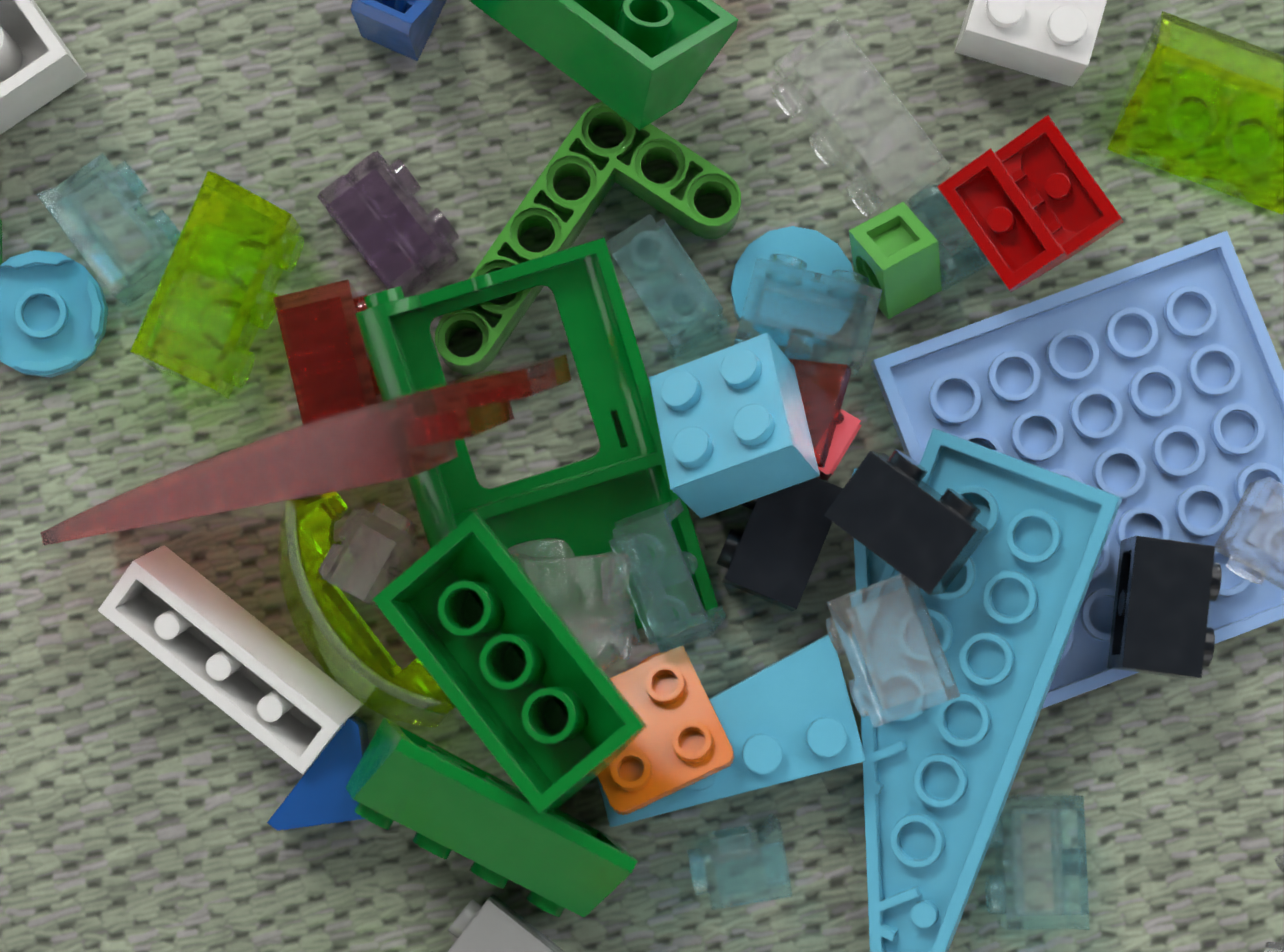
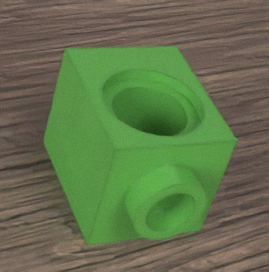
(898, 258)

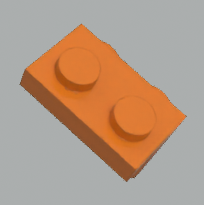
(680, 738)

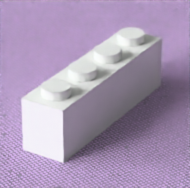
(229, 656)

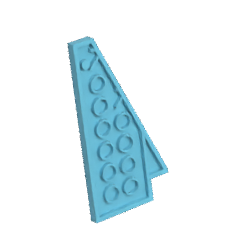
(1003, 625)

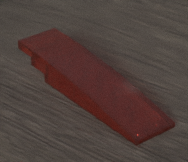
(337, 453)

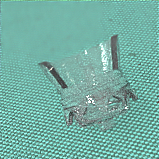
(585, 594)

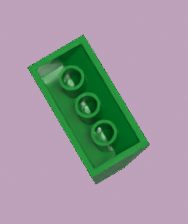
(624, 52)
(510, 664)
(486, 821)

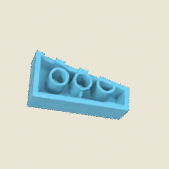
(781, 726)

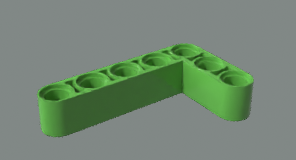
(568, 218)

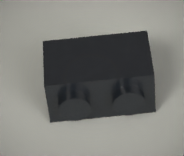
(907, 520)
(779, 542)
(1163, 607)

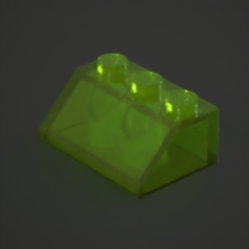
(1207, 112)
(219, 287)

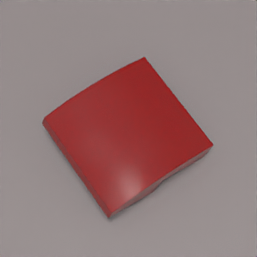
(1030, 204)

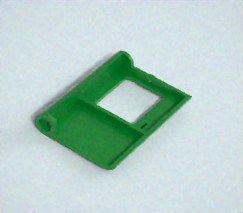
(572, 500)

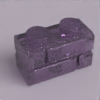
(389, 225)

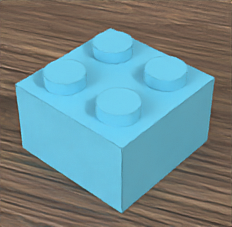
(733, 426)

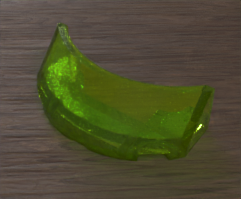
(336, 630)

